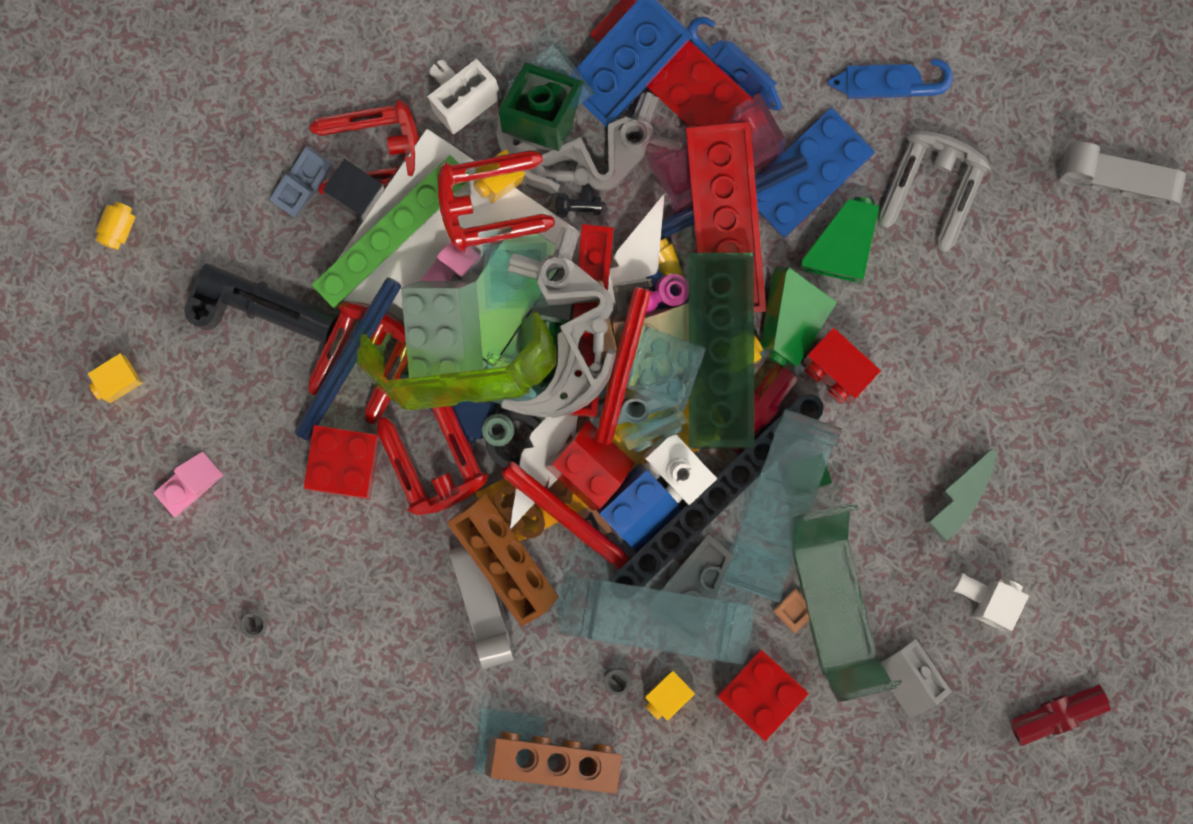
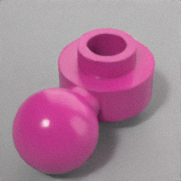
(663, 295)

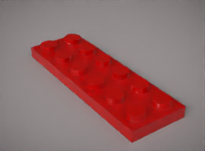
(689, 82)
(726, 194)

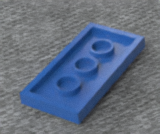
(631, 58)
(832, 155)

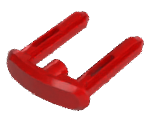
(397, 144)
(452, 206)
(350, 313)
(447, 493)

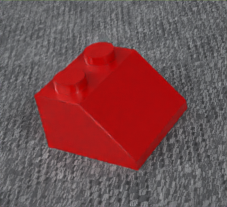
(590, 468)

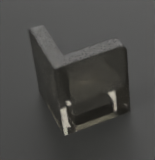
(624, 290)

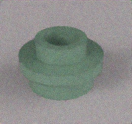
(487, 429)

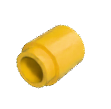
(114, 225)

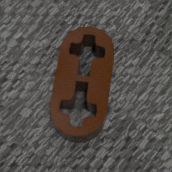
(507, 513)

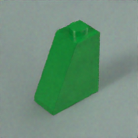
(845, 243)
(793, 316)

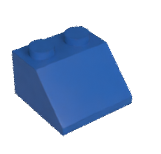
(639, 508)

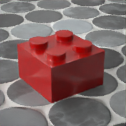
(840, 367)
(342, 462)
(762, 695)

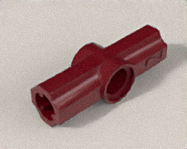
(769, 396)
(1060, 715)

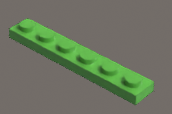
(383, 239)

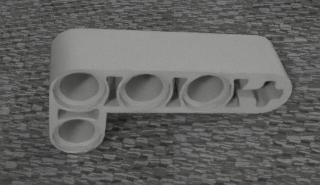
(1121, 176)
(483, 611)

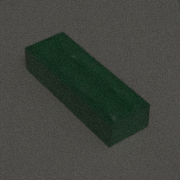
(723, 325)

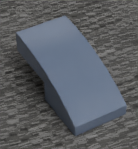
(302, 181)

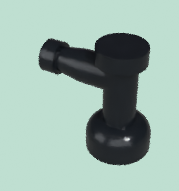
(588, 203)

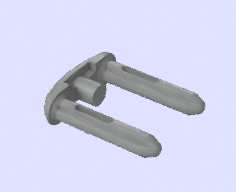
(949, 151)

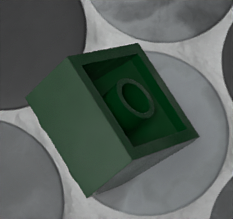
(540, 106)

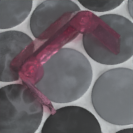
(672, 167)

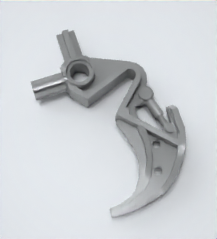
(622, 154)
(572, 289)

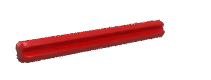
(622, 365)
(565, 515)

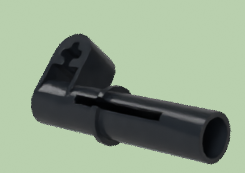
(225, 288)

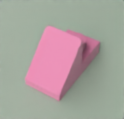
(451, 262)
(188, 483)

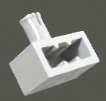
(462, 94)
(679, 467)
(998, 602)

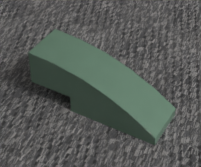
(962, 497)

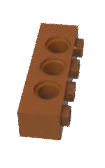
(503, 560)
(601, 777)

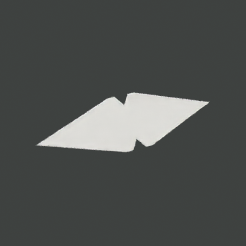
(639, 253)
(547, 443)

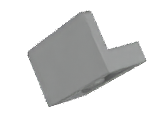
(921, 682)

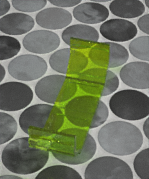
(475, 385)

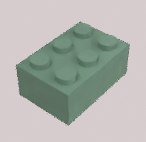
(442, 327)

